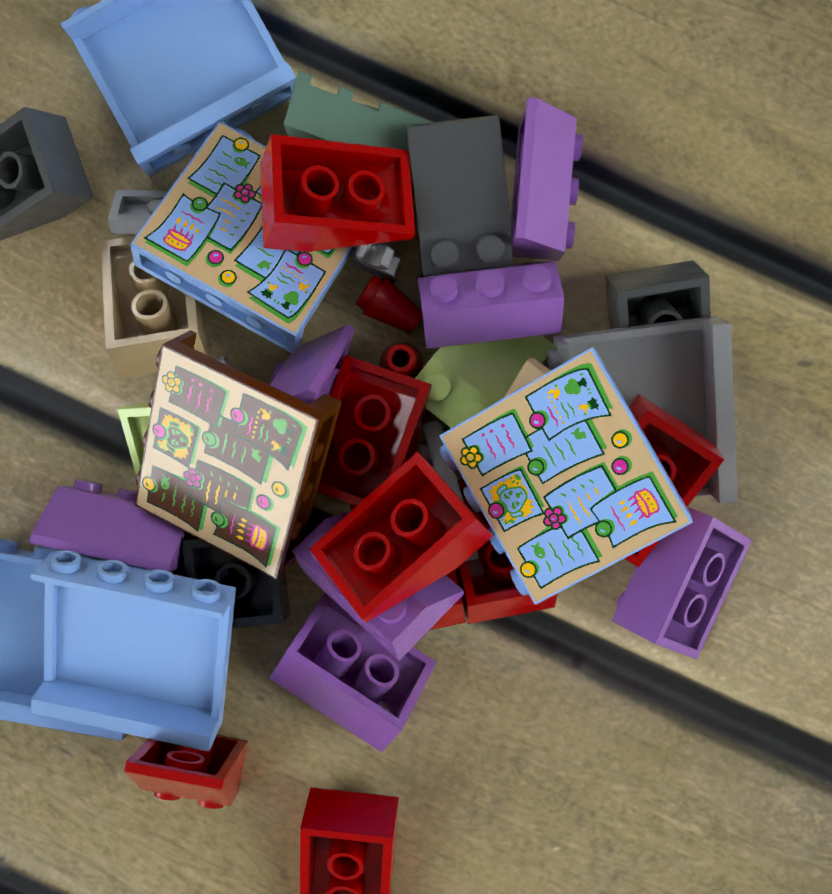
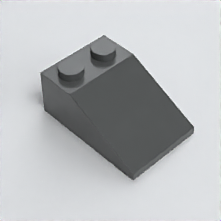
(38, 172)
(460, 195)
(658, 294)

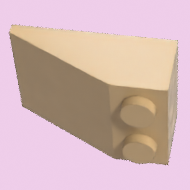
(142, 312)

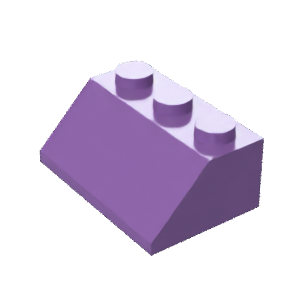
(544, 182)
(491, 304)
(313, 366)
(108, 528)
(683, 585)
(397, 627)
(351, 675)

